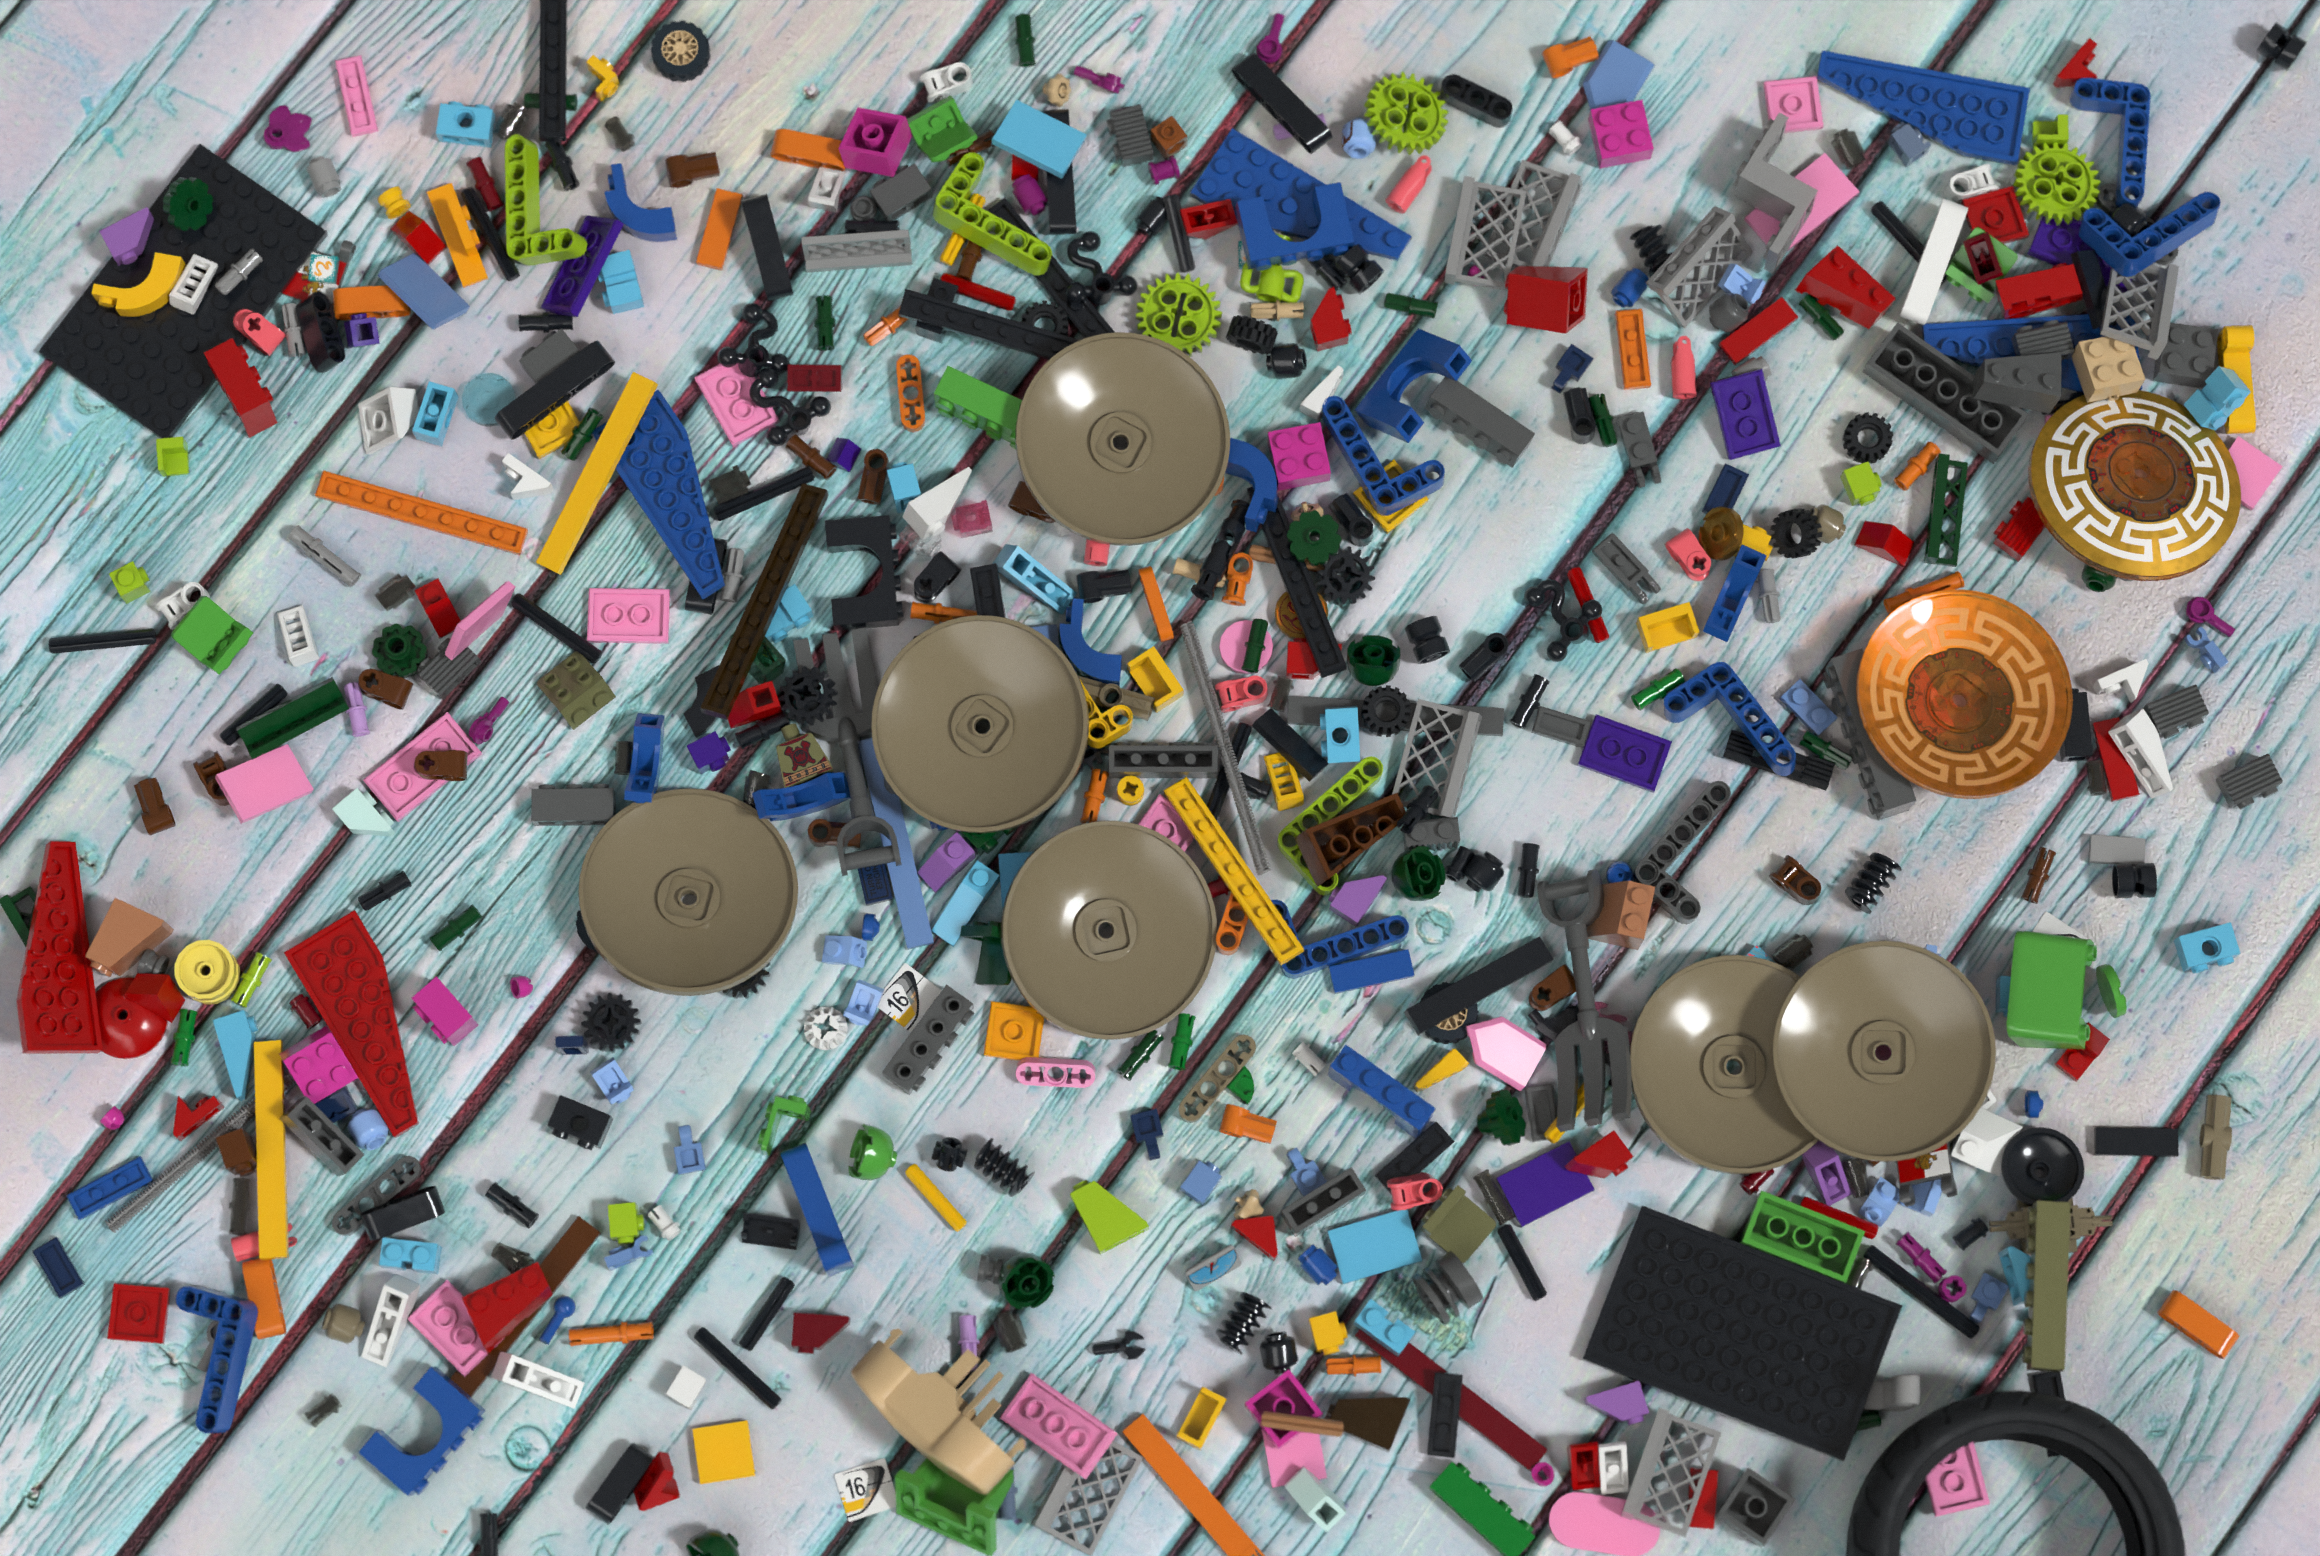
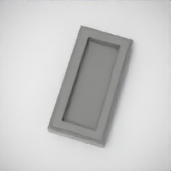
(2116, 850)

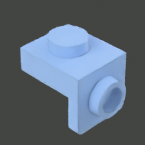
(1740, 282)
(844, 951)
(863, 1003)
(612, 1081)
(1880, 1202)

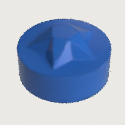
(1619, 872)
(870, 927)
(2033, 1104)

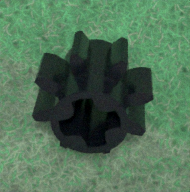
(949, 1154)

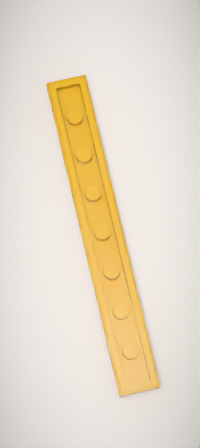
(597, 473)
(1233, 871)
(271, 1150)

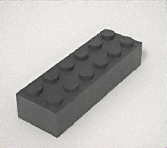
(1943, 393)
(1887, 789)

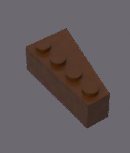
(1343, 838)

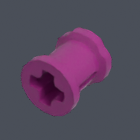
(1164, 170)
(1958, 1284)

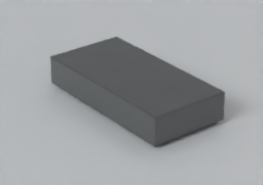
(1561, 727)
(1540, 1110)

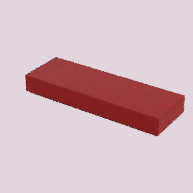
(1758, 331)
(2115, 767)

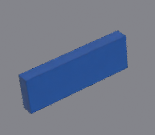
(1371, 971)
(110, 1188)

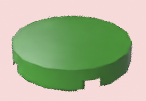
(2109, 989)

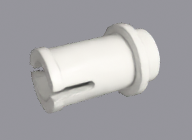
(1565, 138)
(1308, 1058)
(664, 1223)

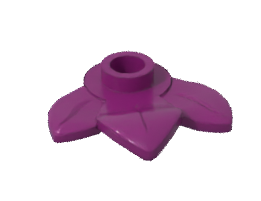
(290, 127)

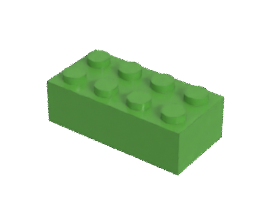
(977, 405)
(1802, 1236)

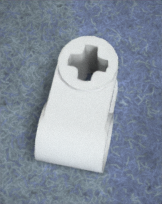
(944, 81)
(1974, 182)
(180, 603)

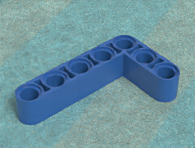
(2129, 134)
(2133, 254)
(1371, 464)
(1738, 711)
(1353, 936)
(817, 1210)
(223, 1352)

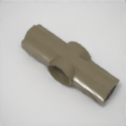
(1140, 704)
(2215, 1137)

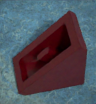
(1983, 258)

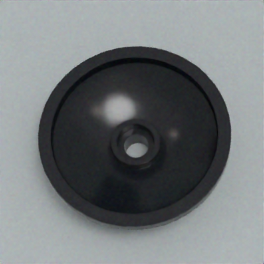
(2046, 1151)

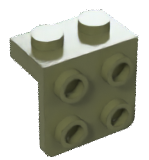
(576, 689)
(1457, 1224)

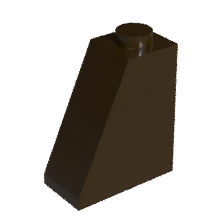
(1370, 1419)

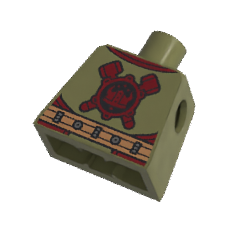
(801, 757)

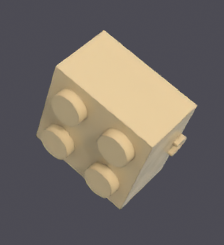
(2107, 368)

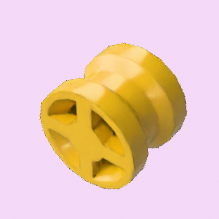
(394, 202)
(1132, 795)

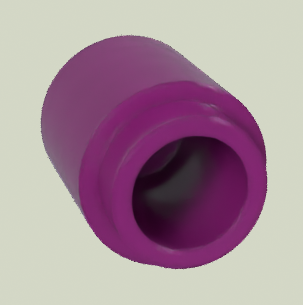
(1029, 195)

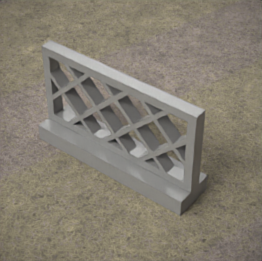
(1556, 220)
(1464, 225)
(857, 251)
(1690, 255)
(2158, 309)
(1460, 757)
(1647, 1466)
(1063, 1485)

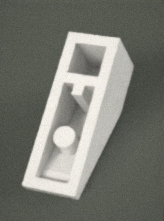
(932, 509)
(2143, 751)
(390, 1319)
(537, 1379)

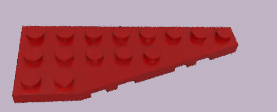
(56, 979)
(354, 997)

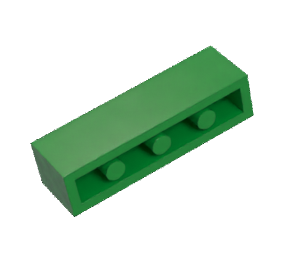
(1481, 1511)

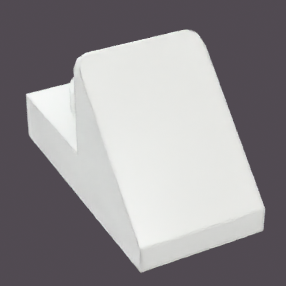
(826, 189)
(531, 482)
(2128, 677)
(1613, 1467)

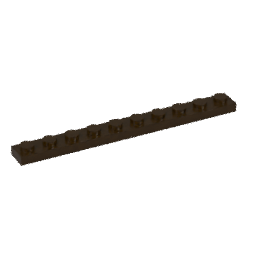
(764, 601)

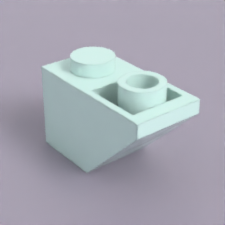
(361, 817)
(1316, 1499)

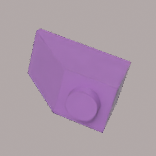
(128, 236)
(946, 862)
(1355, 898)
(1827, 1173)
(1621, 1403)

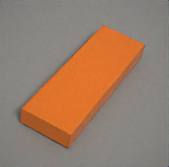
(719, 229)
(1632, 349)

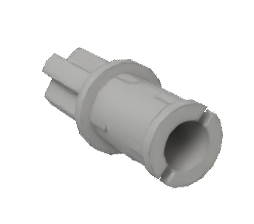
(238, 272)
(292, 330)
(732, 575)
(1769, 596)

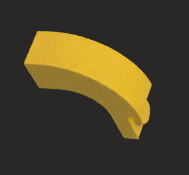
(148, 295)

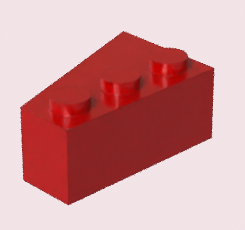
(1848, 288)
(2038, 291)
(242, 386)
(506, 1303)

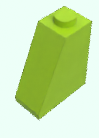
(1105, 1216)

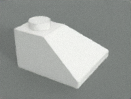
(387, 417)
(1985, 1141)

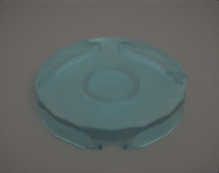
(486, 397)

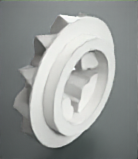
(831, 1039)

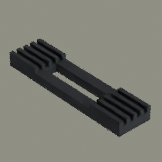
(1816, 770)

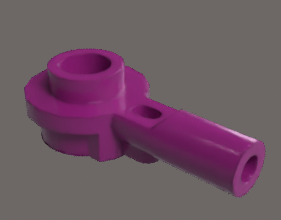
(1269, 48)
(1109, 83)
(2200, 611)
(481, 728)

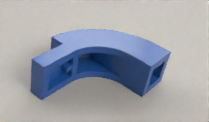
(645, 224)
(1255, 468)
(1734, 593)
(1085, 660)
(646, 758)
(802, 799)

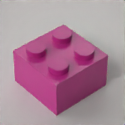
(1620, 134)
(875, 142)
(1299, 456)
(449, 1017)
(318, 1065)
(1286, 1397)

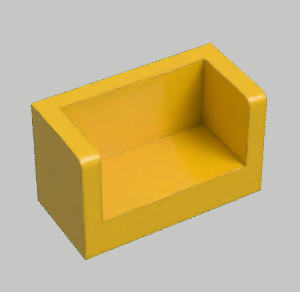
(1667, 627)
(1155, 678)
(1201, 1418)

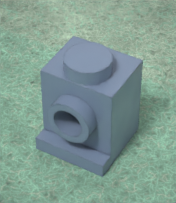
(1908, 143)

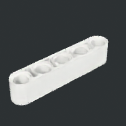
(1933, 261)

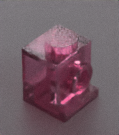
(980, 525)

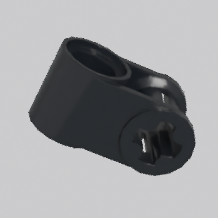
(939, 574)

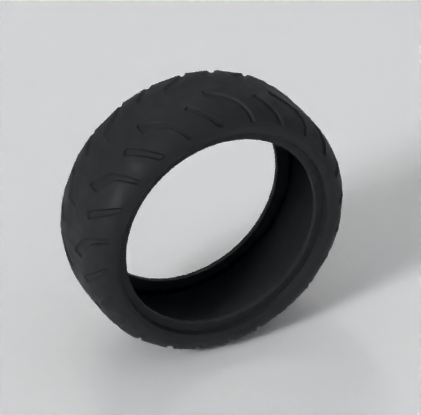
(2073, 1431)

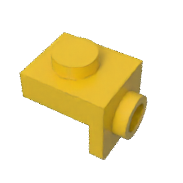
(603, 71)

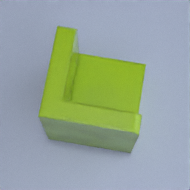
(2050, 132)
(172, 456)

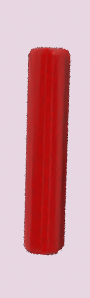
(981, 292)
(1583, 594)
(1870, 1228)

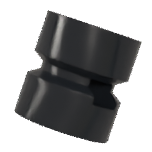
(2291, 46)
(1359, 269)
(1427, 640)
(2134, 880)

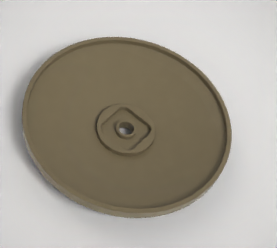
(1131, 391)
(930, 715)
(679, 847)
(1158, 922)
(1893, 999)
(1680, 1057)

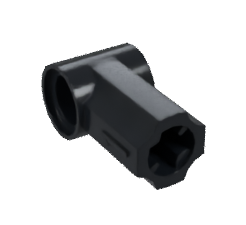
(1579, 414)
(1351, 518)
(1096, 586)
(1483, 658)

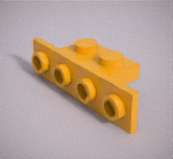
(458, 236)

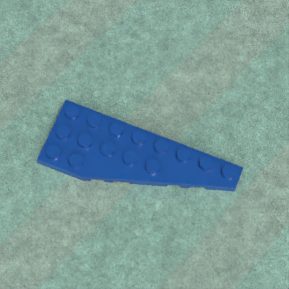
(1955, 110)
(1249, 171)
(1988, 339)
(666, 485)

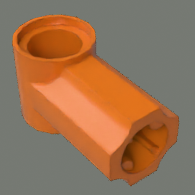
(1563, 59)
(1240, 1123)

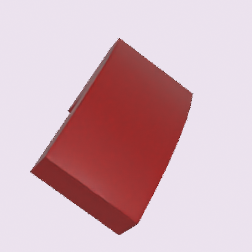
(1706, 1506)

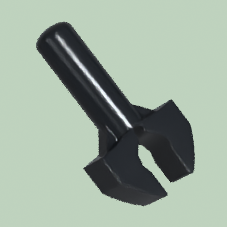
(1120, 1346)

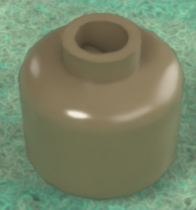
(1830, 521)
(343, 1323)

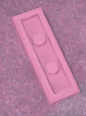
(356, 96)

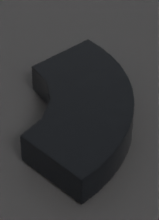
(696, 719)

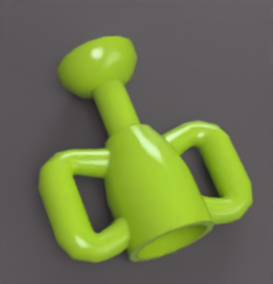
(1272, 282)

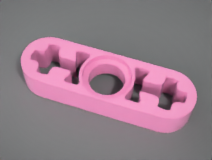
(1063, 1081)

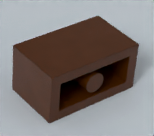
(238, 1152)

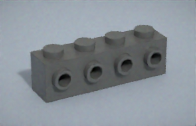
(1479, 421)
(1163, 760)
(928, 1040)

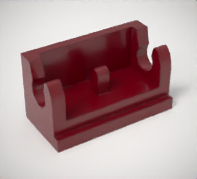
(814, 378)

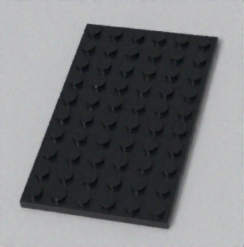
(157, 361)
(1742, 1333)

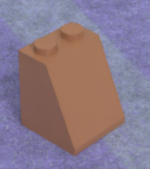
(1623, 914)
(125, 938)

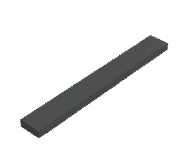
(1308, 710)

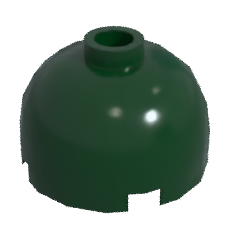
(1373, 660)
(1418, 874)
(1026, 1280)
(713, 1544)

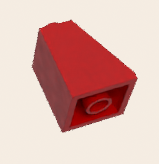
(1546, 297)

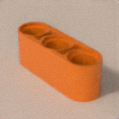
(807, 149)
(373, 300)
(1231, 928)
(264, 1292)
(2198, 1324)

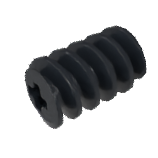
(1651, 247)
(1870, 881)
(1002, 1168)
(1242, 1321)

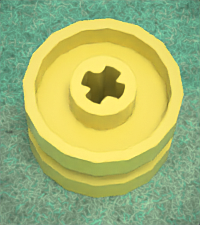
(221, 980)

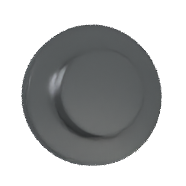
(863, 208)

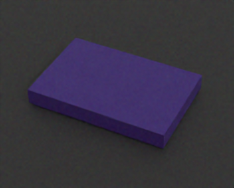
(1745, 414)
(1624, 753)
(1543, 1185)

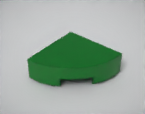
(1242, 1085)

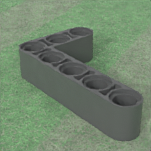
(1676, 848)

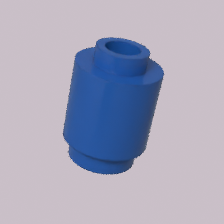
(1629, 288)
(1318, 1265)

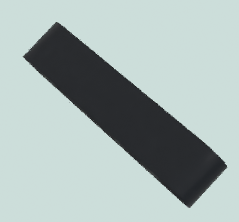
(1281, 103)
(1061, 191)
(554, 390)

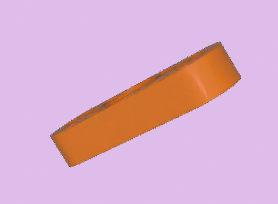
(916, 374)
(1155, 603)

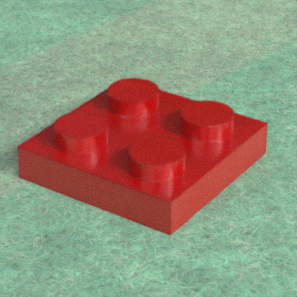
(1997, 214)
(139, 1313)

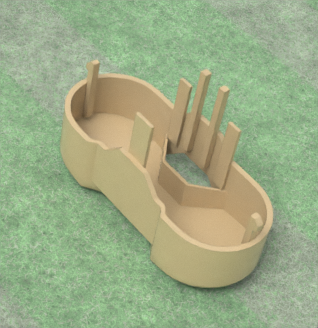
(934, 1415)

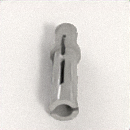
(316, 549)

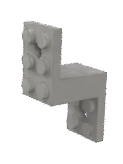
(1774, 192)

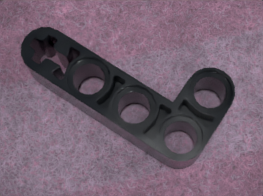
(767, 247)

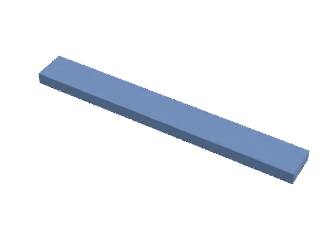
(903, 877)

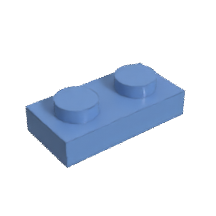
(1808, 708)

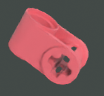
(260, 332)
(1686, 551)
(1239, 693)
(1408, 1192)

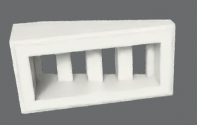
(185, 298)
(1313, 402)
(304, 651)

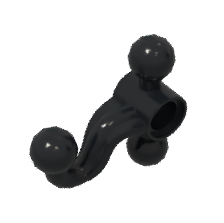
(1076, 291)
(729, 356)
(777, 435)
(1590, 610)

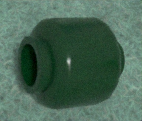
(2097, 580)

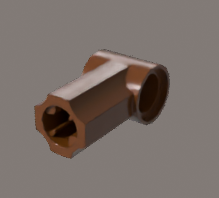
(684, 169)
(873, 479)
(156, 813)
(833, 830)

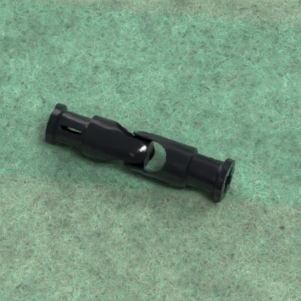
(1215, 563)

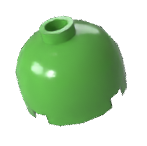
(872, 1153)

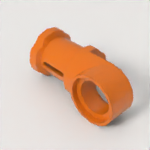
(1237, 579)

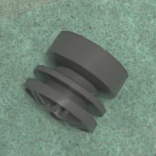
(1447, 1288)

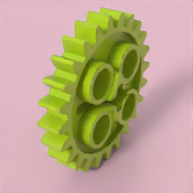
(1384, 107)
(2060, 162)
(1201, 320)

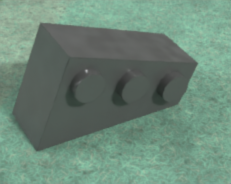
(2020, 381)

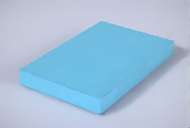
(1039, 139)
(1374, 1246)

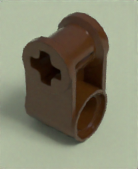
(1025, 504)
(389, 688)
(448, 765)
(207, 772)
(1795, 880)
(1556, 986)

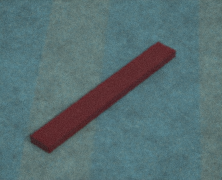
(1472, 1407)

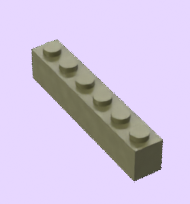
(2047, 1286)

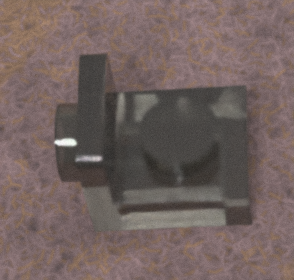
(730, 485)

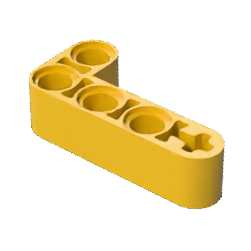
(2234, 353)
(1106, 723)

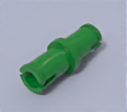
(1657, 689)
(184, 1037)
(1181, 1041)

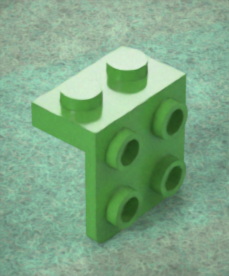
(941, 130)
(1961, 272)
(211, 635)
(792, 1107)

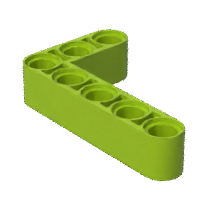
(529, 211)
(985, 221)
(1318, 813)

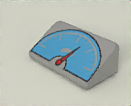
(1213, 1268)

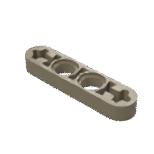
(1214, 1076)

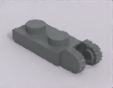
(1638, 446)
(1625, 566)

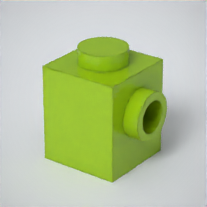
(1861, 484)
(130, 582)
(625, 1222)

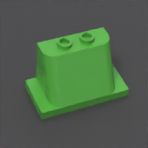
(950, 1507)

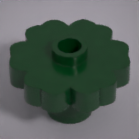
(187, 203)
(1311, 525)
(404, 662)
(1502, 1118)

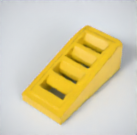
(1285, 797)
(1449, 1065)

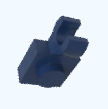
(1572, 365)
(1147, 1129)

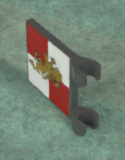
(302, 288)
(1924, 1169)

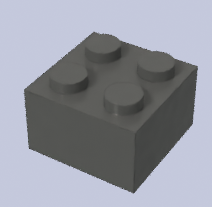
(2187, 356)
(1754, 1507)

